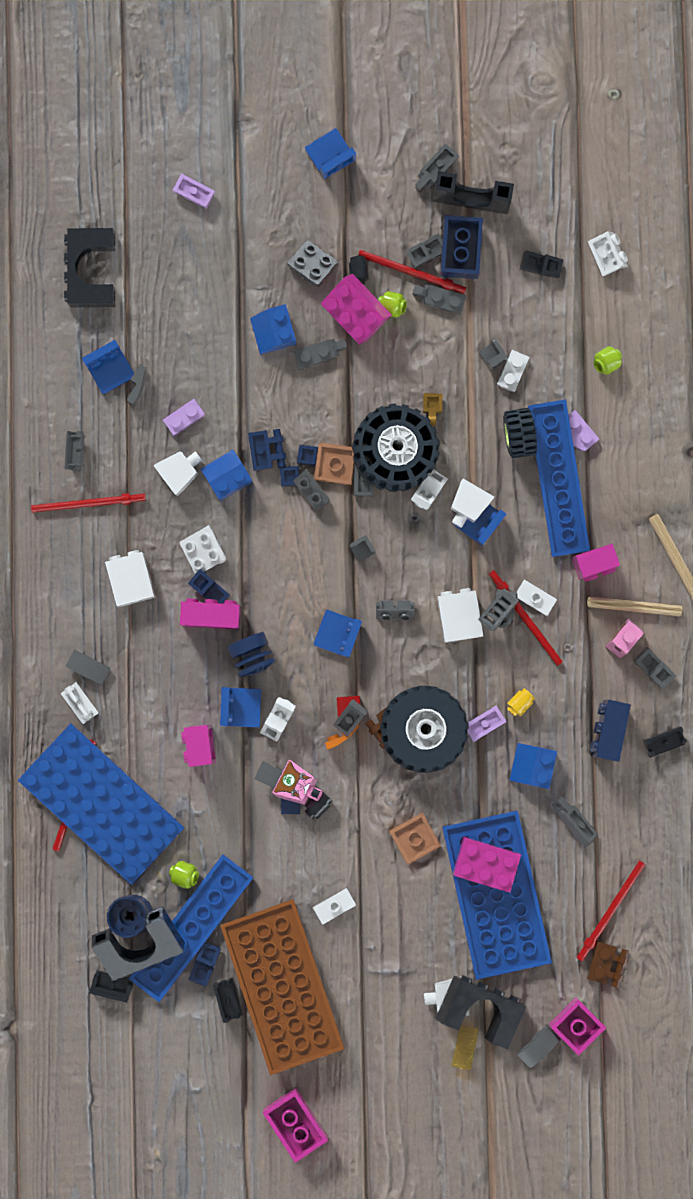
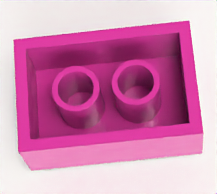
(356, 309)
(210, 614)
(198, 745)
(486, 864)
(295, 1124)

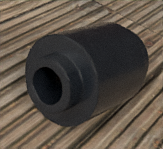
(359, 268)
(319, 807)

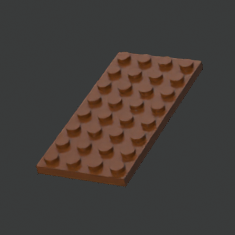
(282, 987)

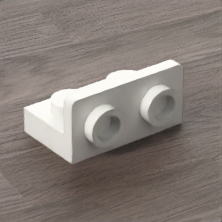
(608, 253)

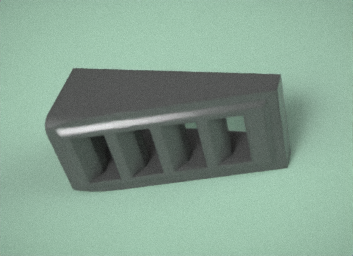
(498, 620)

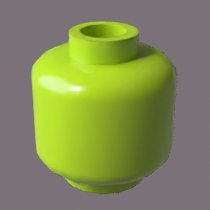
(394, 303)
(607, 360)
(184, 874)

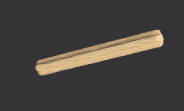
(673, 552)
(634, 606)

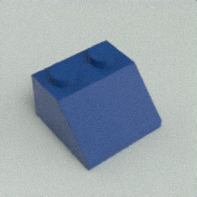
(273, 329)
(226, 475)
(533, 765)

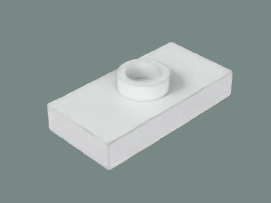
(535, 597)
(334, 906)

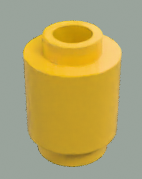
(520, 702)

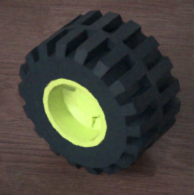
(520, 433)

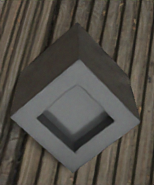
(493, 355)
(362, 548)
(268, 774)

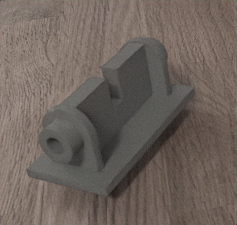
(73, 450)
(311, 490)
(403, 611)

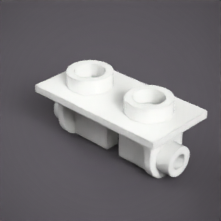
(79, 703)

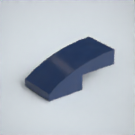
(208, 588)
(204, 964)

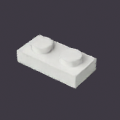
(513, 371)

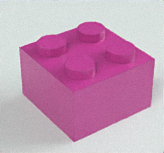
(596, 561)
(577, 1026)

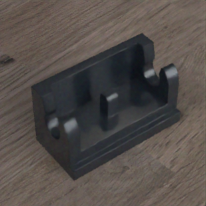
(664, 741)
(105, 987)
(227, 1000)

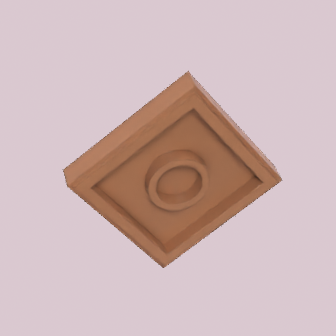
(334, 464)
(415, 838)

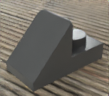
(350, 718)

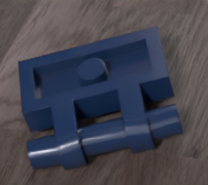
(260, 449)

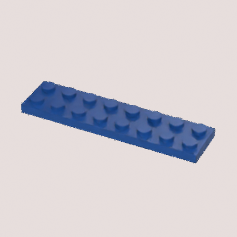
(559, 479)
(196, 923)

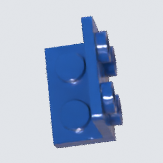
(330, 153)
(108, 367)
(484, 525)
(337, 633)
(240, 707)

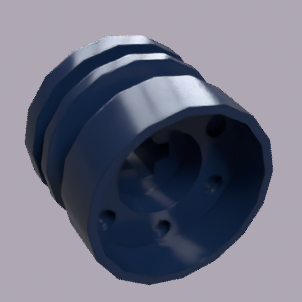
(251, 654)
(119, 912)

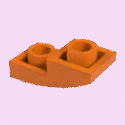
(336, 740)

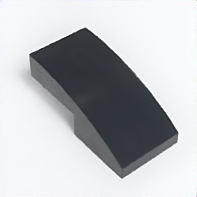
(541, 264)

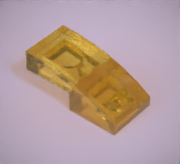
(464, 1048)

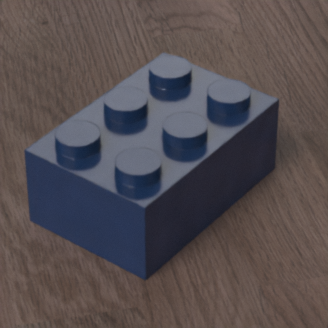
(461, 247)
(610, 730)

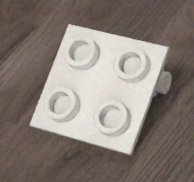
(203, 550)

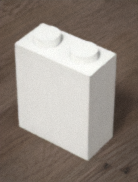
(130, 578)
(459, 615)

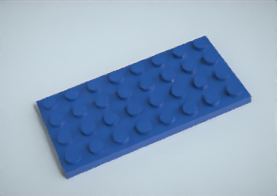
(101, 803)
(500, 926)

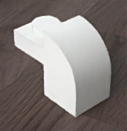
(429, 490)
(278, 719)

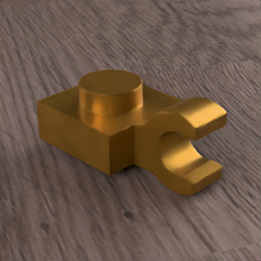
(432, 405)

